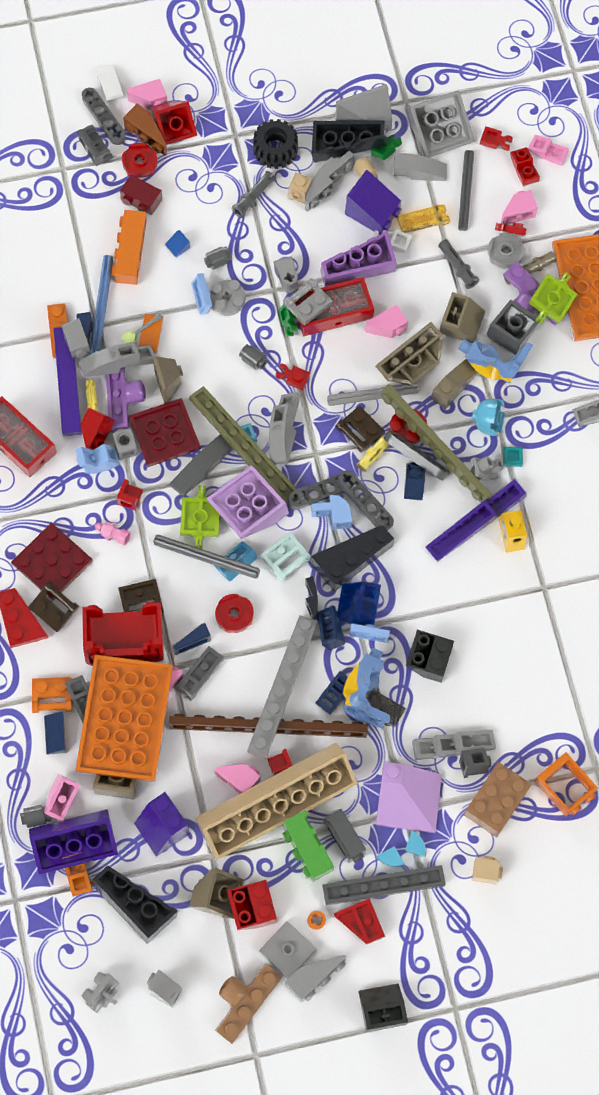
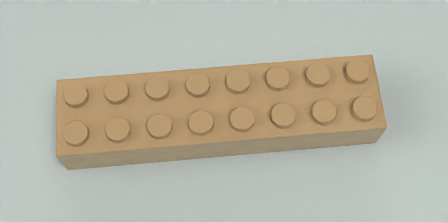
(276, 800)

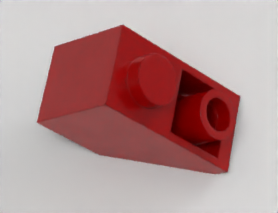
(95, 428)

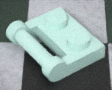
(281, 552)

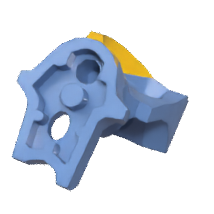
(487, 362)
(359, 682)

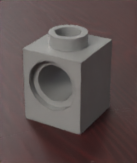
(128, 450)

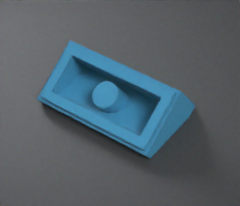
(241, 553)

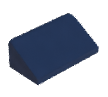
(55, 733)

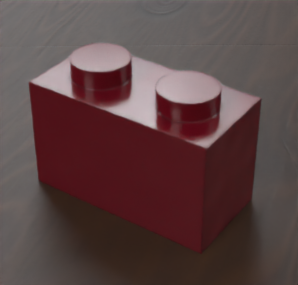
(141, 195)

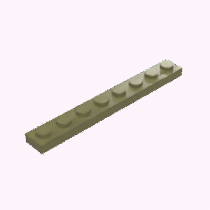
(241, 442)
(440, 449)

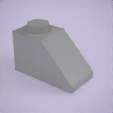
(75, 338)

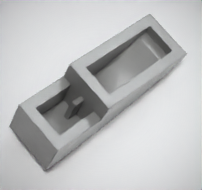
(419, 167)

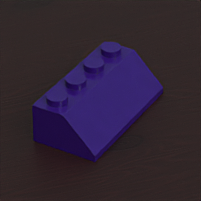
(86, 834)

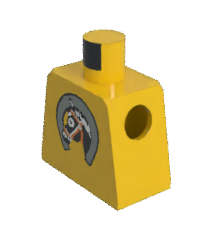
(512, 528)

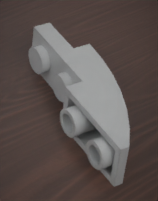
(325, 177)
(115, 357)
(281, 428)

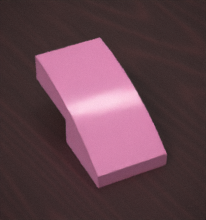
(547, 150)

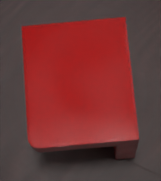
(129, 495)
(279, 762)

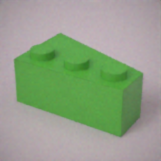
(307, 847)

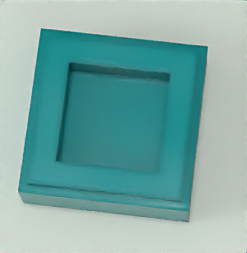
(512, 456)

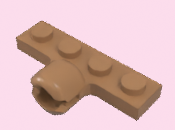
(245, 1000)

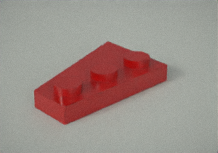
(19, 620)

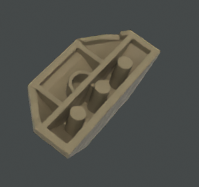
(413, 357)

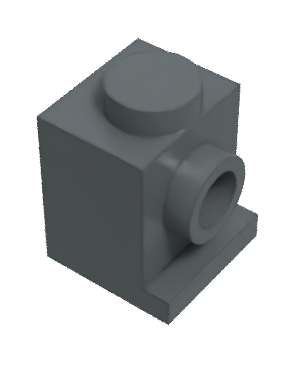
(474, 762)

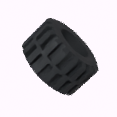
(275, 131)

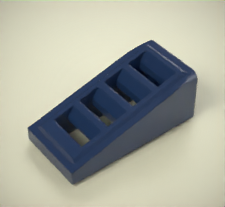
(86, 322)
(335, 638)
(194, 639)
(330, 688)

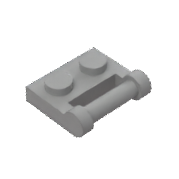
(311, 306)

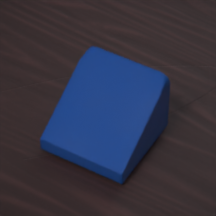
(178, 243)

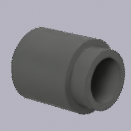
(217, 257)
(253, 357)
(34, 816)

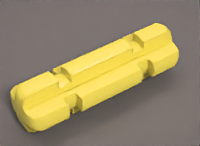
(91, 394)

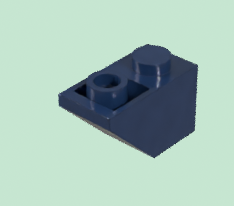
(414, 482)

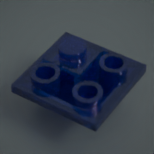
(358, 603)

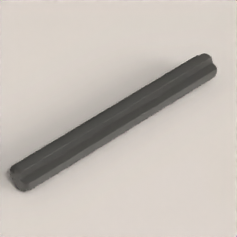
(466, 190)

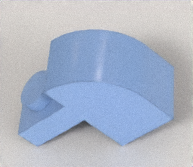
(97, 460)
(337, 509)

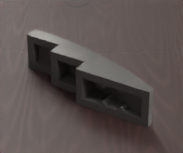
(200, 466)

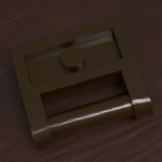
(364, 425)
(138, 594)
(48, 611)

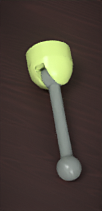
(131, 336)

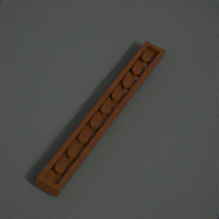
(243, 725)

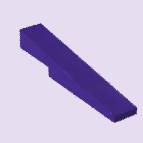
(67, 386)
(476, 520)

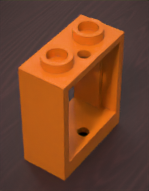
(566, 760)

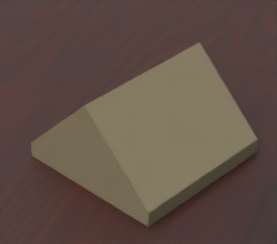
(115, 786)

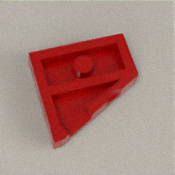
(362, 921)

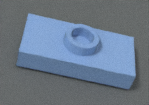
(201, 294)
(369, 632)

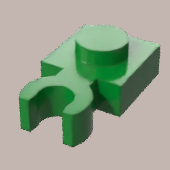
(384, 152)
(287, 320)

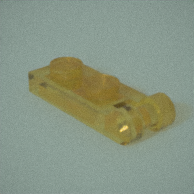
(423, 218)

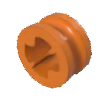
(318, 914)

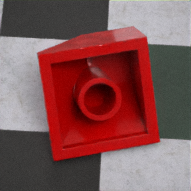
(174, 121)

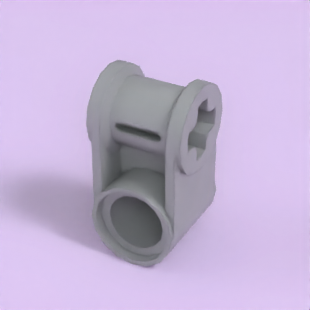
(287, 274)

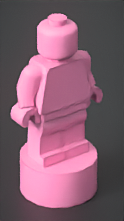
(109, 531)

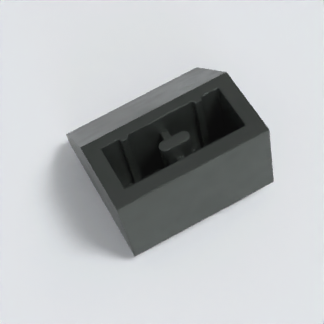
(429, 655)
(383, 1007)

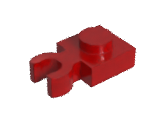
(492, 138)
(516, 228)
(296, 377)

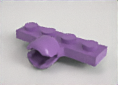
(525, 285)
(120, 395)

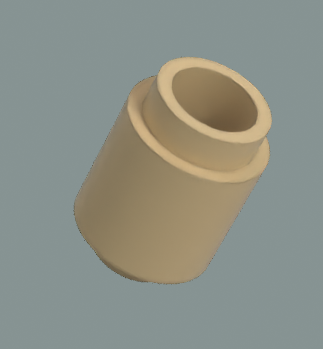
(364, 164)

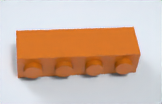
(130, 247)

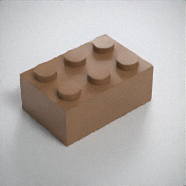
(497, 799)

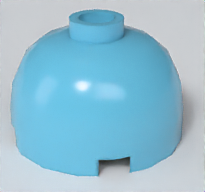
(489, 416)

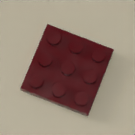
(164, 432)
(52, 558)

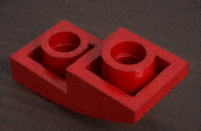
(524, 166)

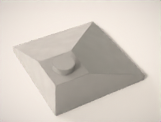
(366, 106)
(440, 124)

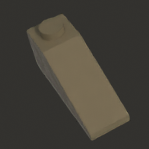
(453, 384)

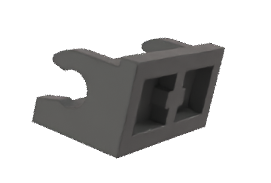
(94, 145)

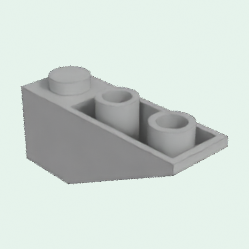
(309, 977)
(163, 988)

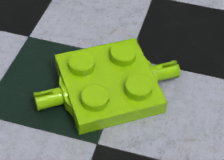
(553, 298)
(199, 518)

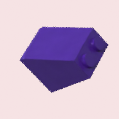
(372, 203)
(161, 824)

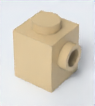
(299, 187)
(487, 870)

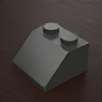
(512, 327)

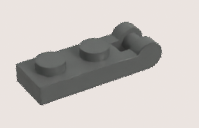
(200, 672)

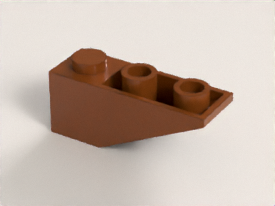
(142, 124)

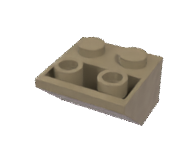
(462, 318)

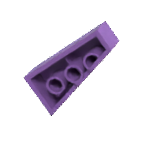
(366, 261)

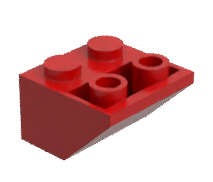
(252, 906)

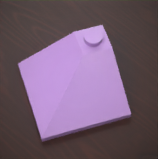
(248, 503)
(408, 798)

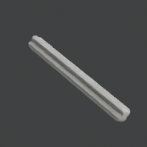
(369, 394)

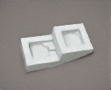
(109, 82)
(398, 239)

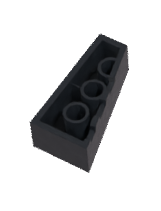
(339, 137)
(350, 557)
(134, 904)

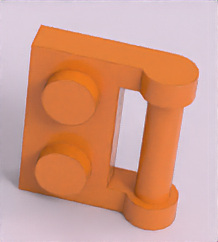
(49, 689)

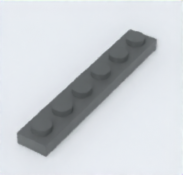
(383, 885)

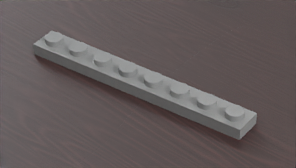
(282, 687)

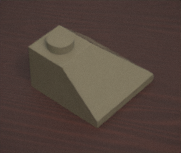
(167, 376)
(211, 893)

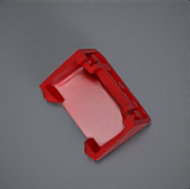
(123, 634)

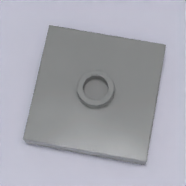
(287, 949)

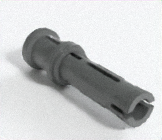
(248, 199)
(462, 270)

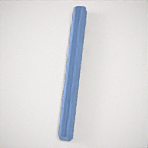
(101, 304)

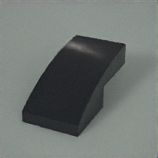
(312, 601)

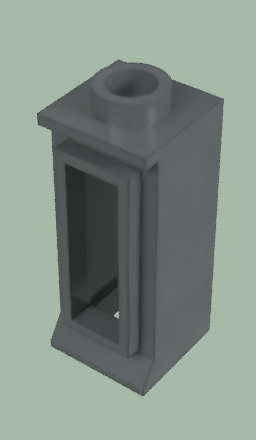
(345, 836)

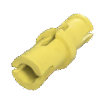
(372, 454)

